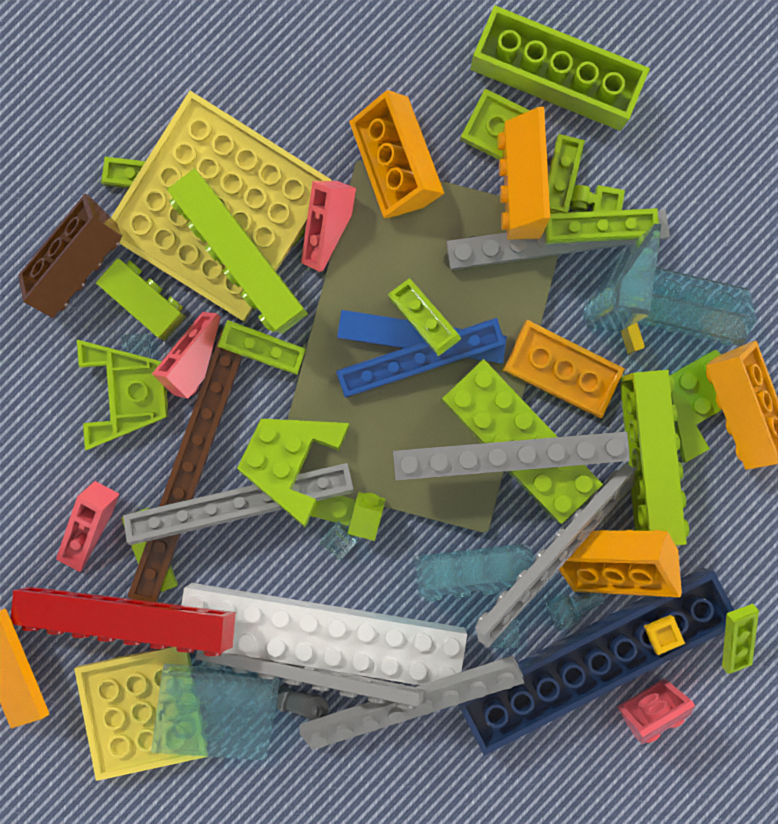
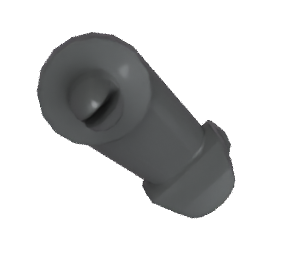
(304, 704)

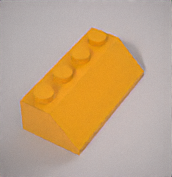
(396, 155)
(524, 175)
(748, 403)
(625, 564)

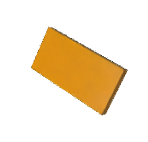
(563, 369)
(18, 687)

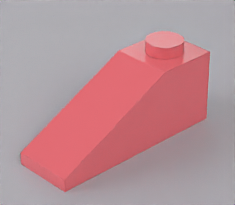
(327, 218)
(189, 359)
(86, 524)

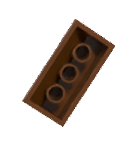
(68, 257)

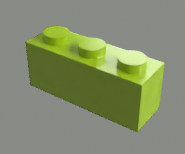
(142, 298)

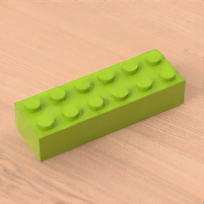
(559, 68)
(235, 249)
(498, 414)
(653, 453)

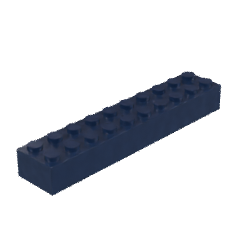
(596, 661)

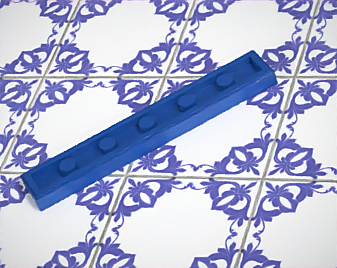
(395, 333)
(418, 359)

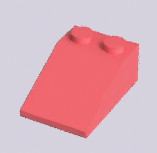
(656, 710)

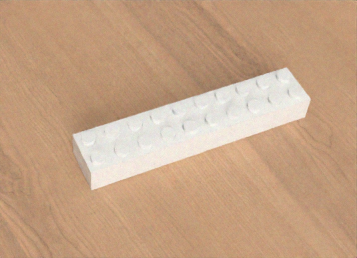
(335, 636)

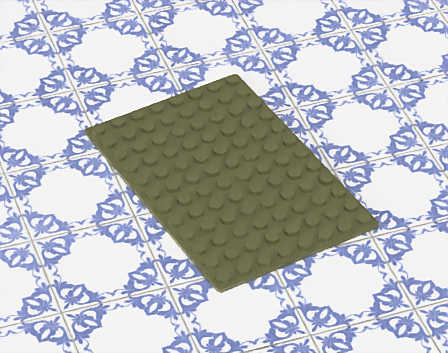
(407, 413)

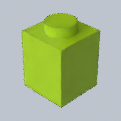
(366, 515)

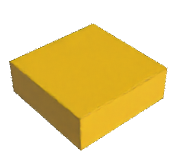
(632, 338)
(664, 634)

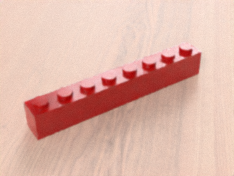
(124, 619)

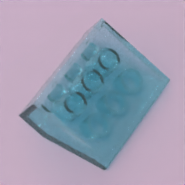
(628, 287)
(214, 713)

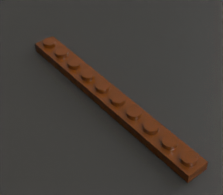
(188, 468)

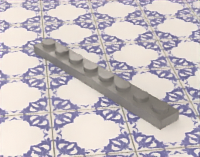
(497, 249)
(511, 455)
(229, 506)
(549, 561)
(348, 684)
(437, 696)

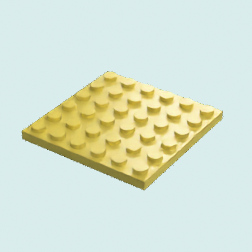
(251, 176)

